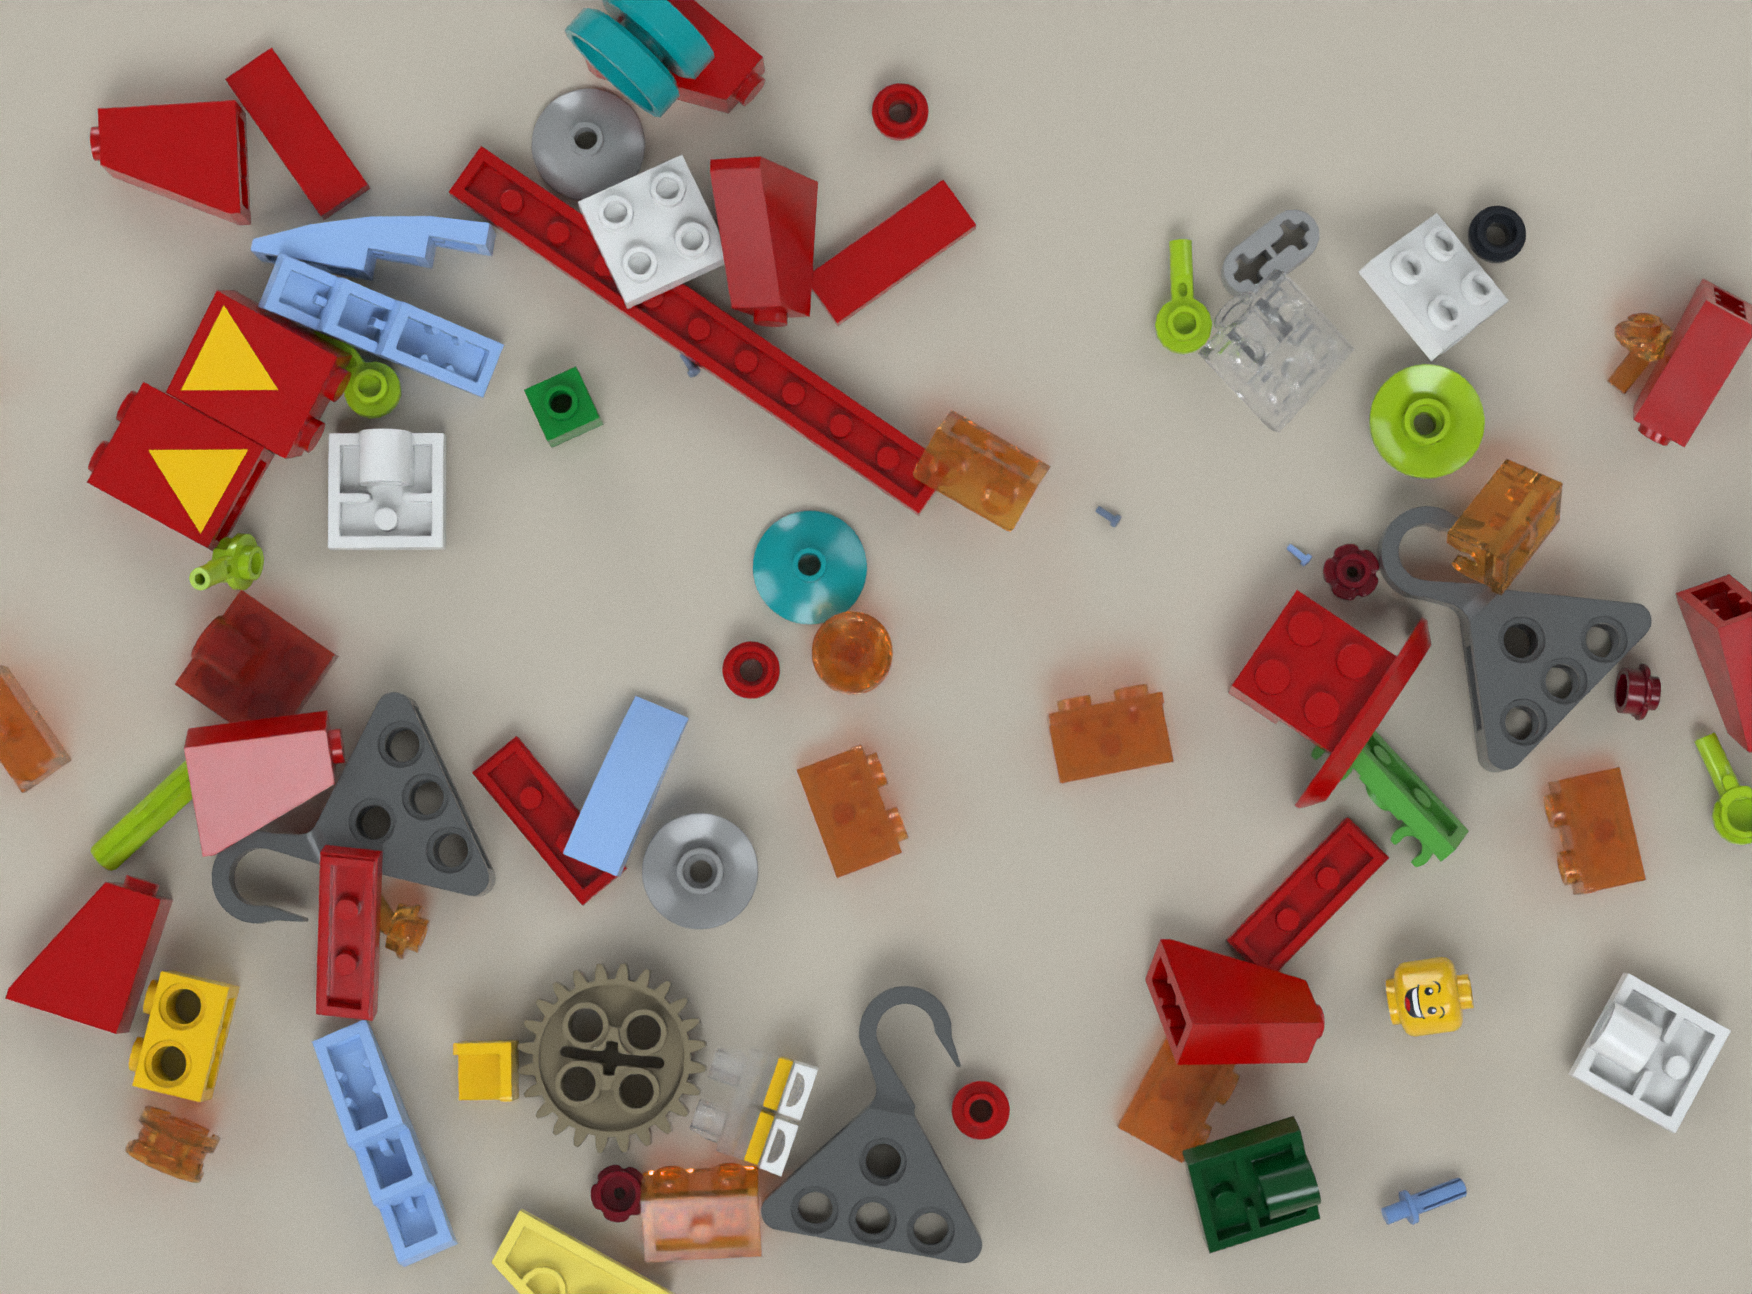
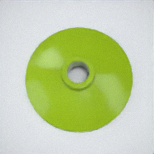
(1449, 404)

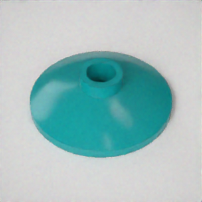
(814, 597)

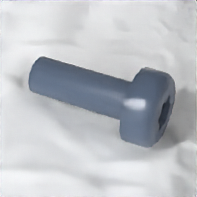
(693, 371)
(1113, 519)

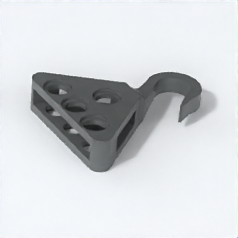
(1495, 677)
(369, 781)
(841, 1166)

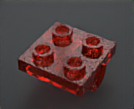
(254, 664)

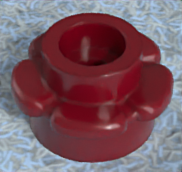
(1336, 572)
(1637, 691)
(603, 1195)

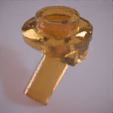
(1646, 340)
(403, 927)

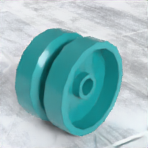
(641, 48)

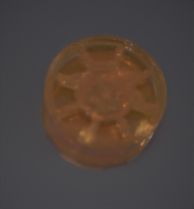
(852, 653)
(172, 1144)

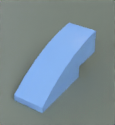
(626, 786)

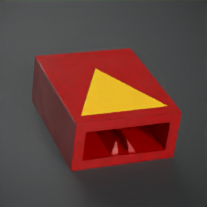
(260, 375)
(178, 466)

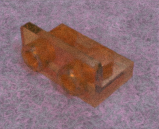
(980, 471)
(1109, 735)
(851, 810)
(1594, 831)
(1175, 1102)
(701, 1213)

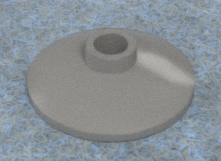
(585, 172)
(669, 864)

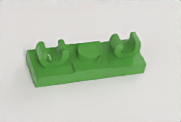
(1399, 790)

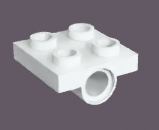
(654, 231)
(1433, 286)
(387, 490)
(1649, 1052)

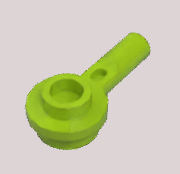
(1182, 322)
(373, 385)
(233, 562)
(1734, 806)

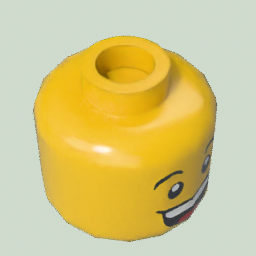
(1428, 996)

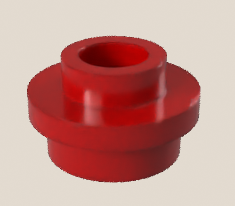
(900, 95)
(738, 656)
(975, 1091)

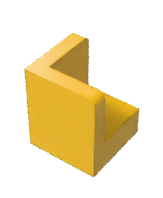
(488, 1070)

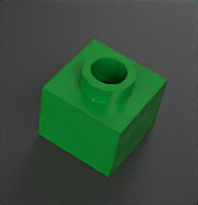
(568, 425)

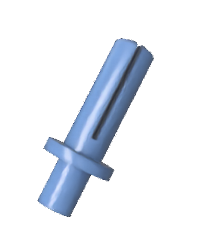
(1412, 1205)

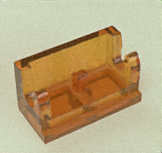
(1505, 525)
(26, 741)

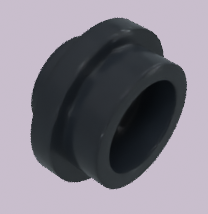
(1506, 220)

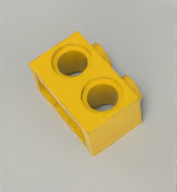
(199, 1040)

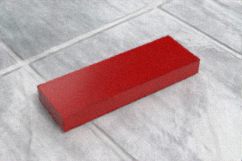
(297, 133)
(891, 252)
(541, 814)
(1308, 897)
(349, 932)

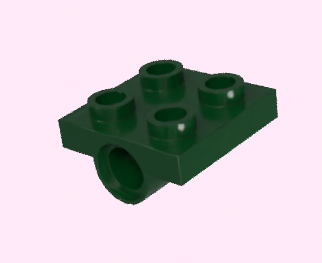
(1252, 1184)

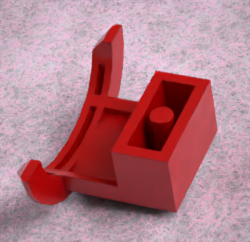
(1326, 684)

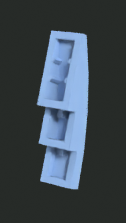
(355, 244)
(380, 325)
(384, 1142)

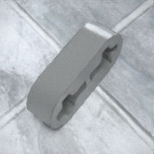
(1261, 244)

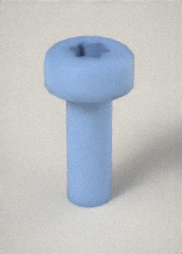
(1304, 558)

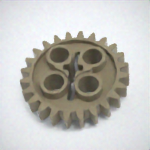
(607, 1111)

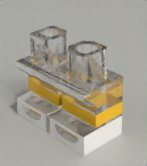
(748, 1130)

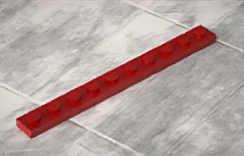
(700, 333)

